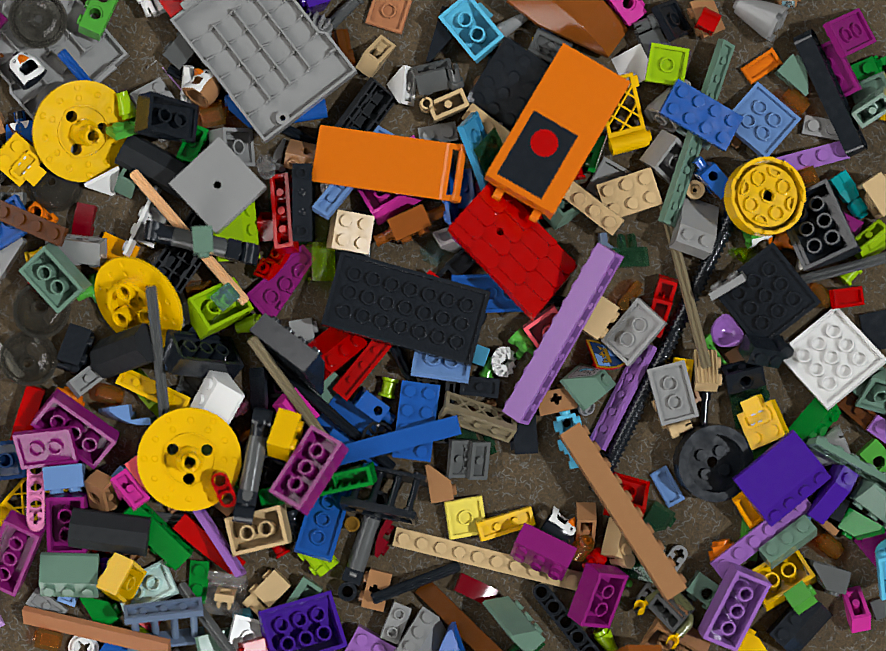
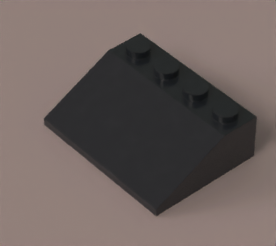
(822, 230)
(291, 351)

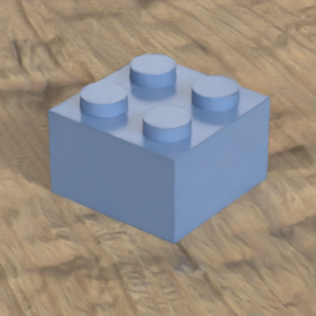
(64, 477)

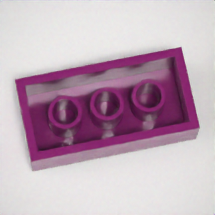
(91, 434)
(309, 470)
(17, 551)

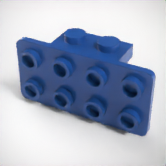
(468, 193)
(353, 416)

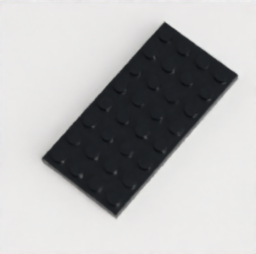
(405, 308)

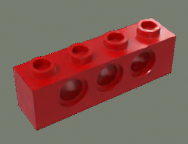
(282, 214)

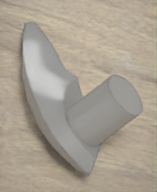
(278, 154)

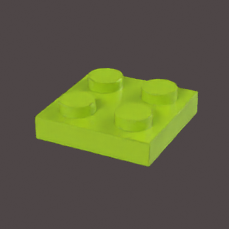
(666, 64)

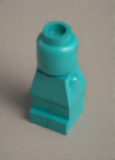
(848, 193)

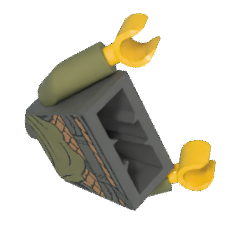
(674, 613)

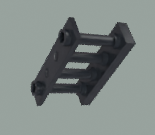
(302, 201)
(387, 511)

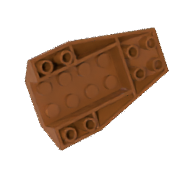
(580, 21)

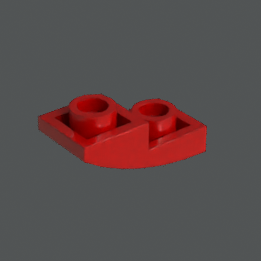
(271, 266)

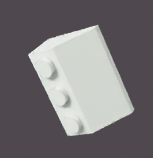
(219, 395)

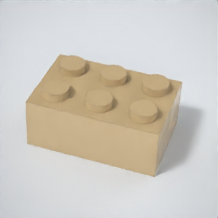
(630, 193)
(268, 529)

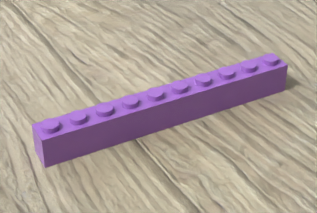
(562, 333)

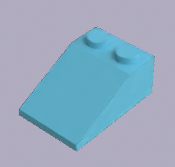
(472, 28)

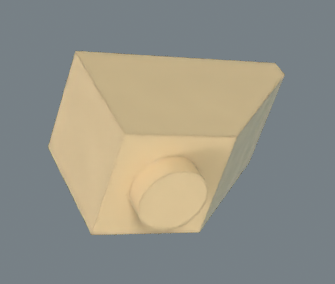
(375, 56)

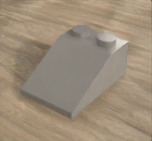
(695, 229)

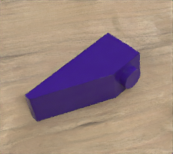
(832, 493)

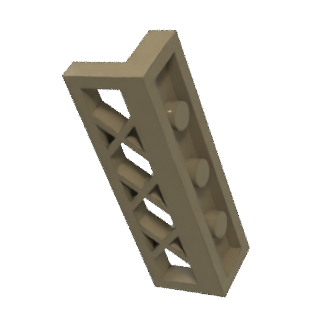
(478, 420)

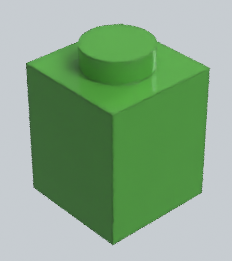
(801, 597)

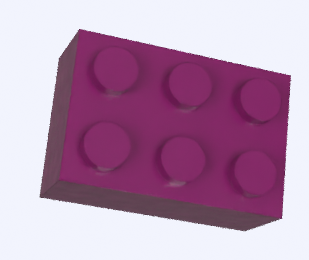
(58, 516)
(542, 552)
(597, 595)

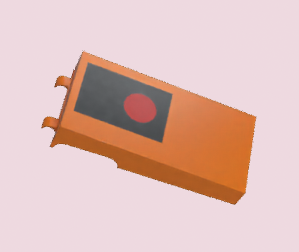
(556, 132)

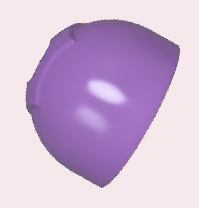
(726, 331)

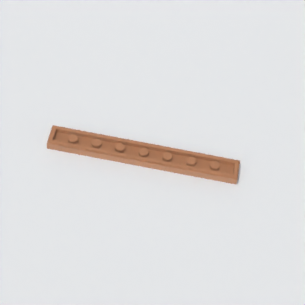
(94, 630)

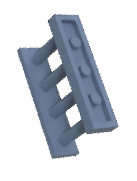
(167, 610)

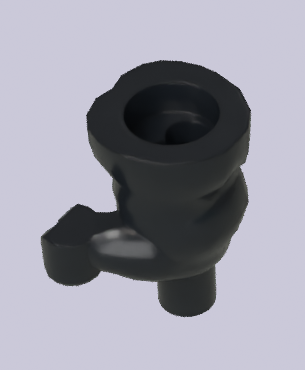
(295, 524)

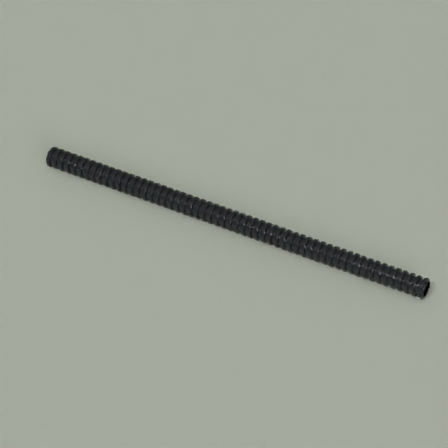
(667, 345)

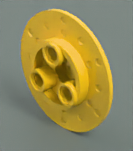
(55, 135)
(122, 295)
(164, 472)

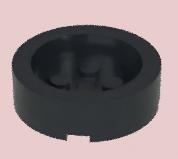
(731, 456)

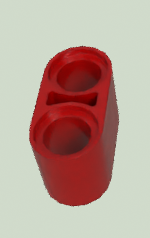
(224, 488)

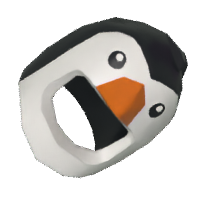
(26, 69)
(560, 527)

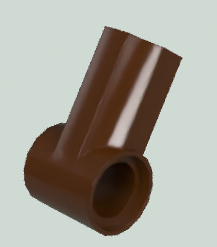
(342, 39)

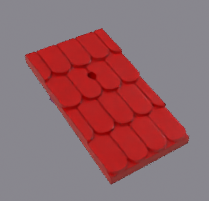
(513, 249)

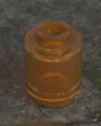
(795, 101)
(822, 293)
(110, 394)
(829, 545)
(584, 546)

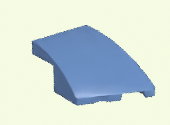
(125, 414)

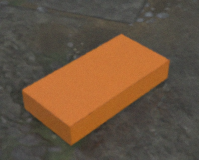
(761, 66)

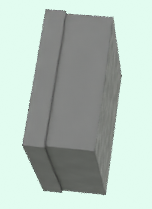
(218, 185)

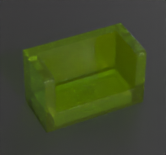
(322, 262)

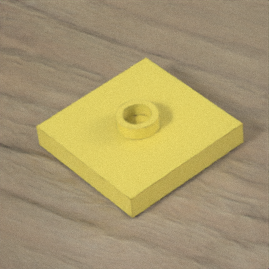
(462, 515)

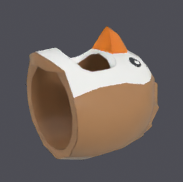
(202, 88)

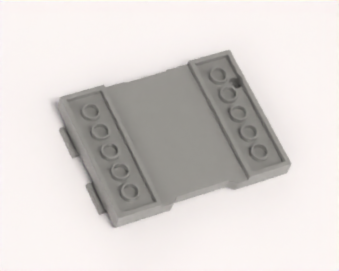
(93, 56)
(265, 57)

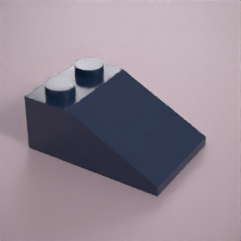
(9, 462)

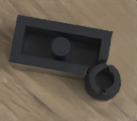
(74, 348)
(765, 351)

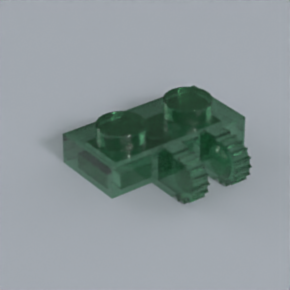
(633, 256)

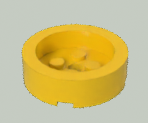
(745, 196)

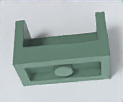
(305, 589)

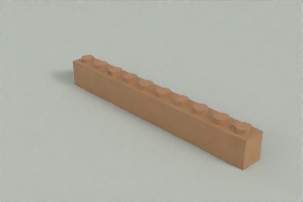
(622, 511)

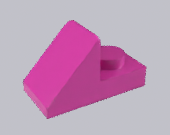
(129, 489)

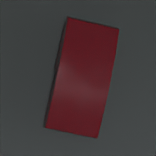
(84, 219)
(381, 543)
(474, 589)

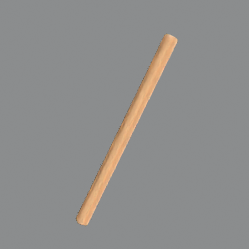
(175, 221)

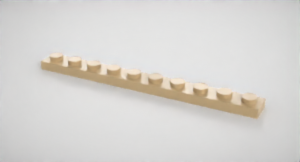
(575, 195)
(478, 557)

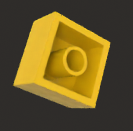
(285, 434)
(121, 579)

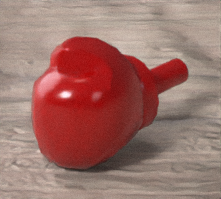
(595, 557)

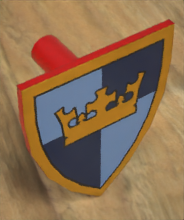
(602, 356)

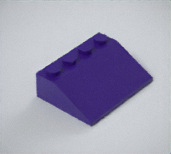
(781, 478)
(303, 625)

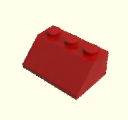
(337, 348)

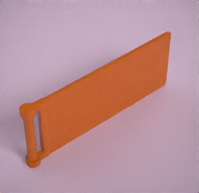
(387, 163)

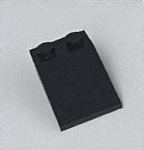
(166, 118)

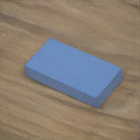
(667, 486)

